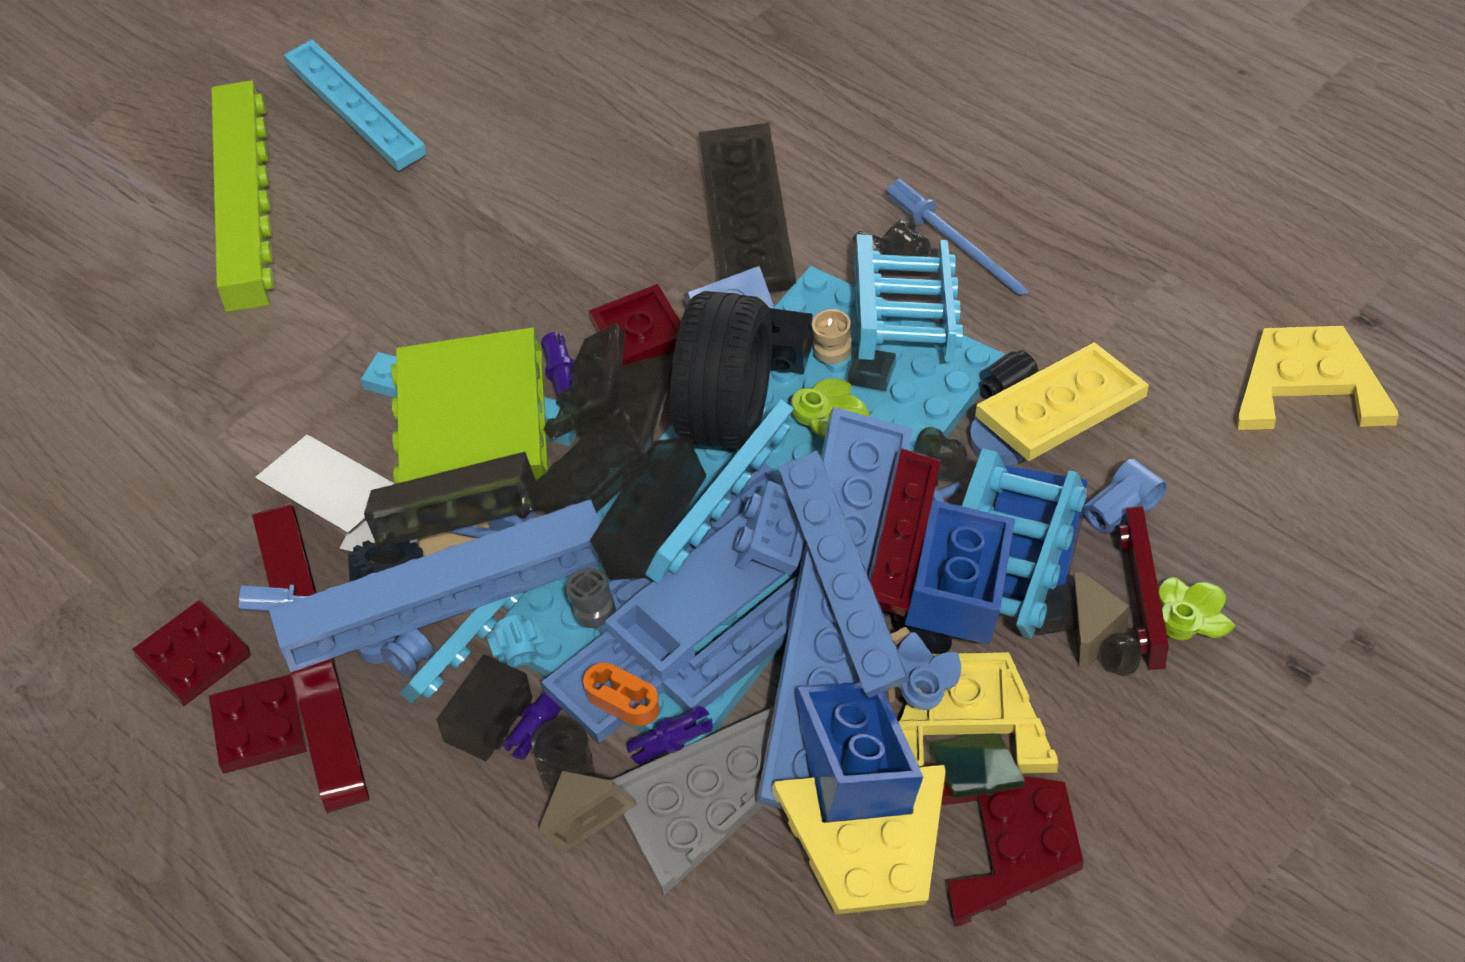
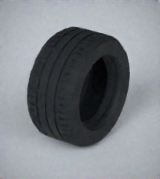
(721, 369)

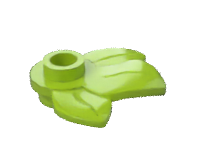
(815, 404)
(1193, 610)

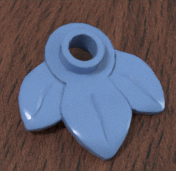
(927, 672)

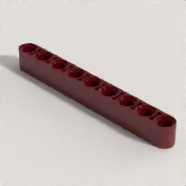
(318, 685)

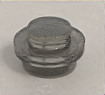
(1121, 654)

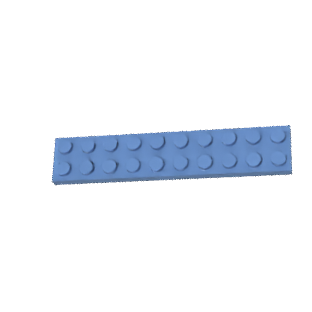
(860, 465)

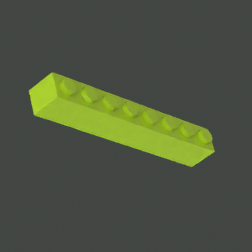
(241, 197)

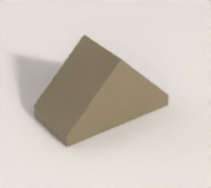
(1097, 617)
(581, 808)

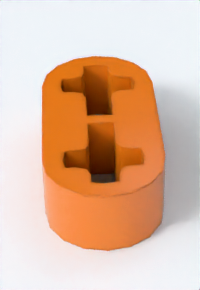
(618, 698)

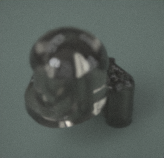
(900, 240)
(949, 451)

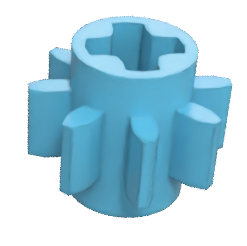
(515, 641)

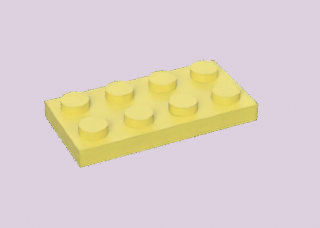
(1061, 401)

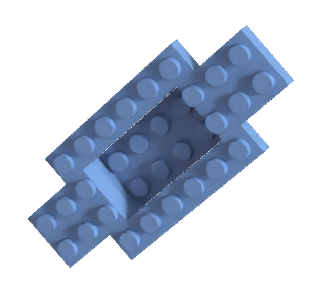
(662, 623)

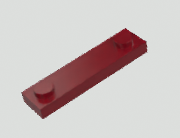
(903, 530)
(1152, 634)

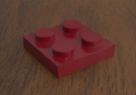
(646, 320)
(191, 652)
(257, 724)

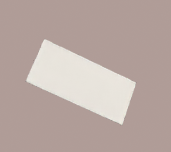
(323, 482)

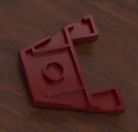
(1028, 843)

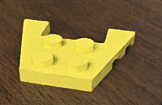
(1310, 364)
(983, 702)
(872, 859)

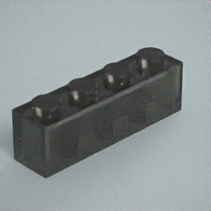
(451, 500)
(648, 508)

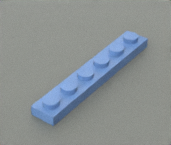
(843, 575)

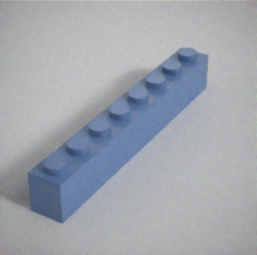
(436, 586)

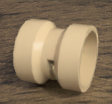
(831, 336)

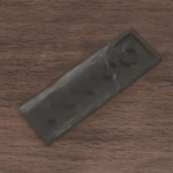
(747, 204)

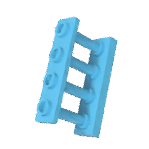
(872, 308)
(992, 477)

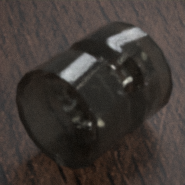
(560, 747)

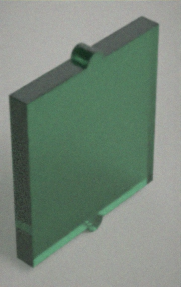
(977, 765)

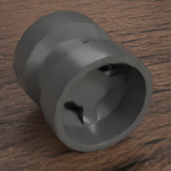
(590, 597)

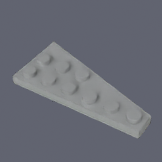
(696, 798)

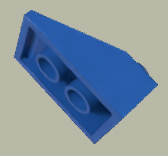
(1040, 511)
(961, 572)
(857, 753)

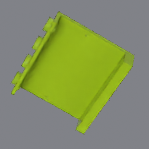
(469, 403)

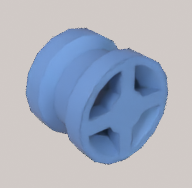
(407, 652)

